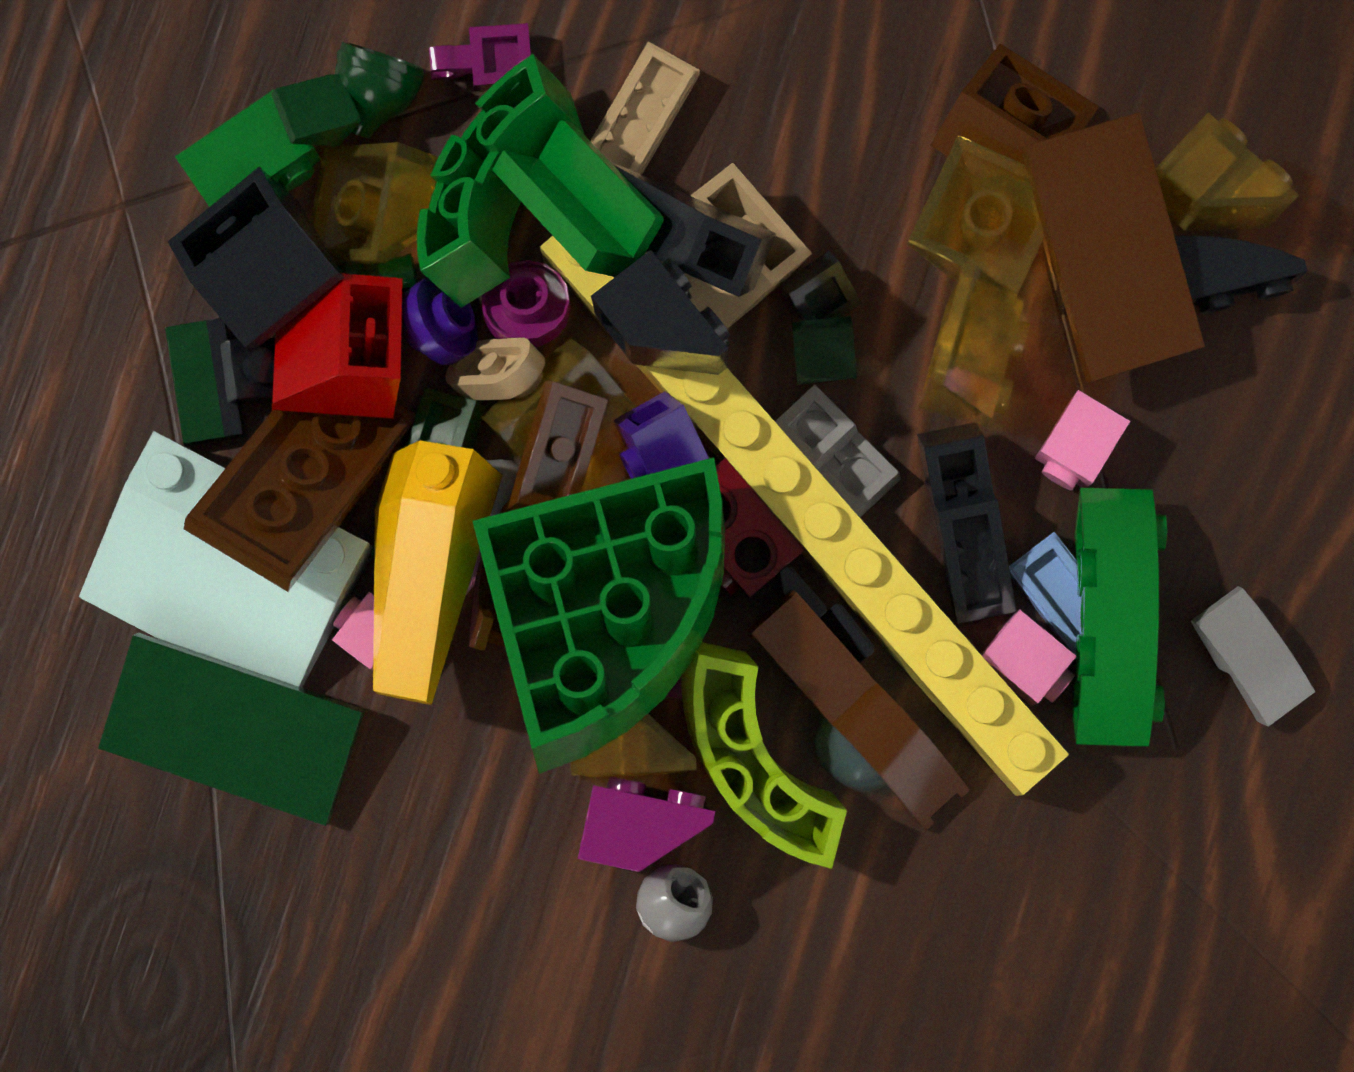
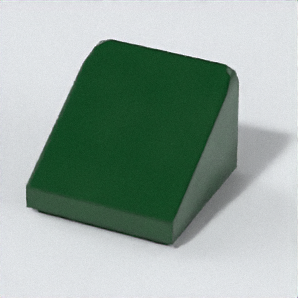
(317, 111)

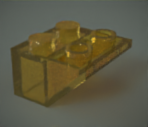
(1220, 183)

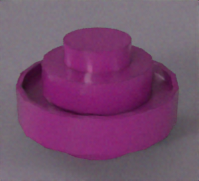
(528, 304)

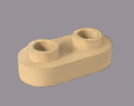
(497, 370)

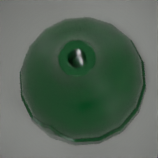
(378, 84)

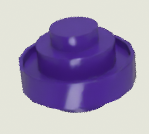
(438, 324)

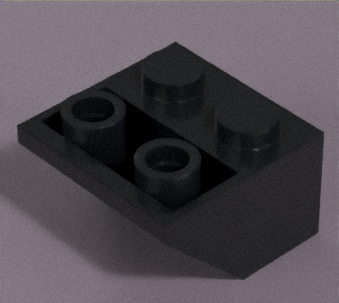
(255, 258)
(657, 323)

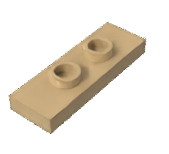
(644, 108)

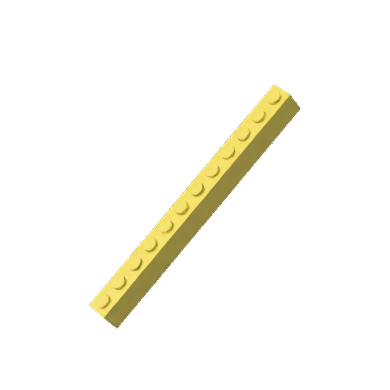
(852, 560)

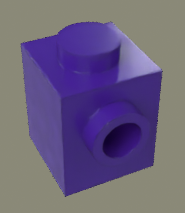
(658, 437)

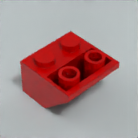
(343, 351)

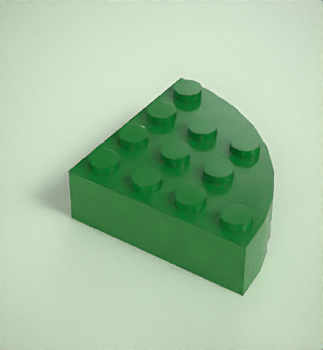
(604, 601)

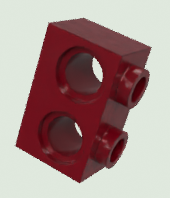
(751, 519)

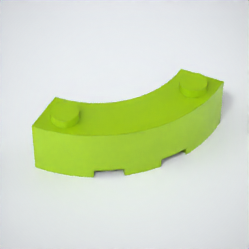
(728, 741)

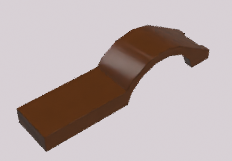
(550, 469)
(858, 707)

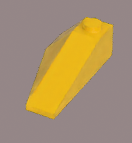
(424, 561)

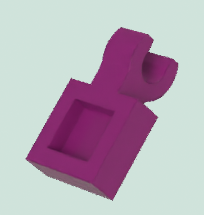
(488, 57)

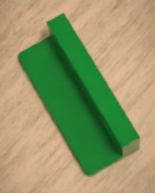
(582, 201)

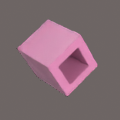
(1080, 442)
(1030, 659)

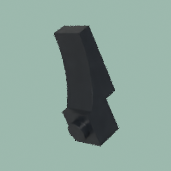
(967, 522)

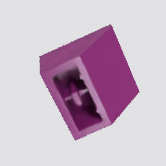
(637, 830)

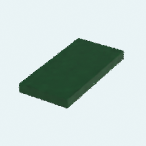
(231, 728)

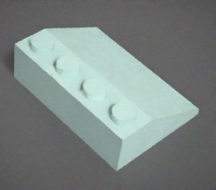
(200, 597)

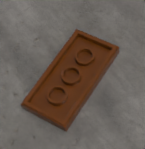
(1112, 247)
(294, 488)

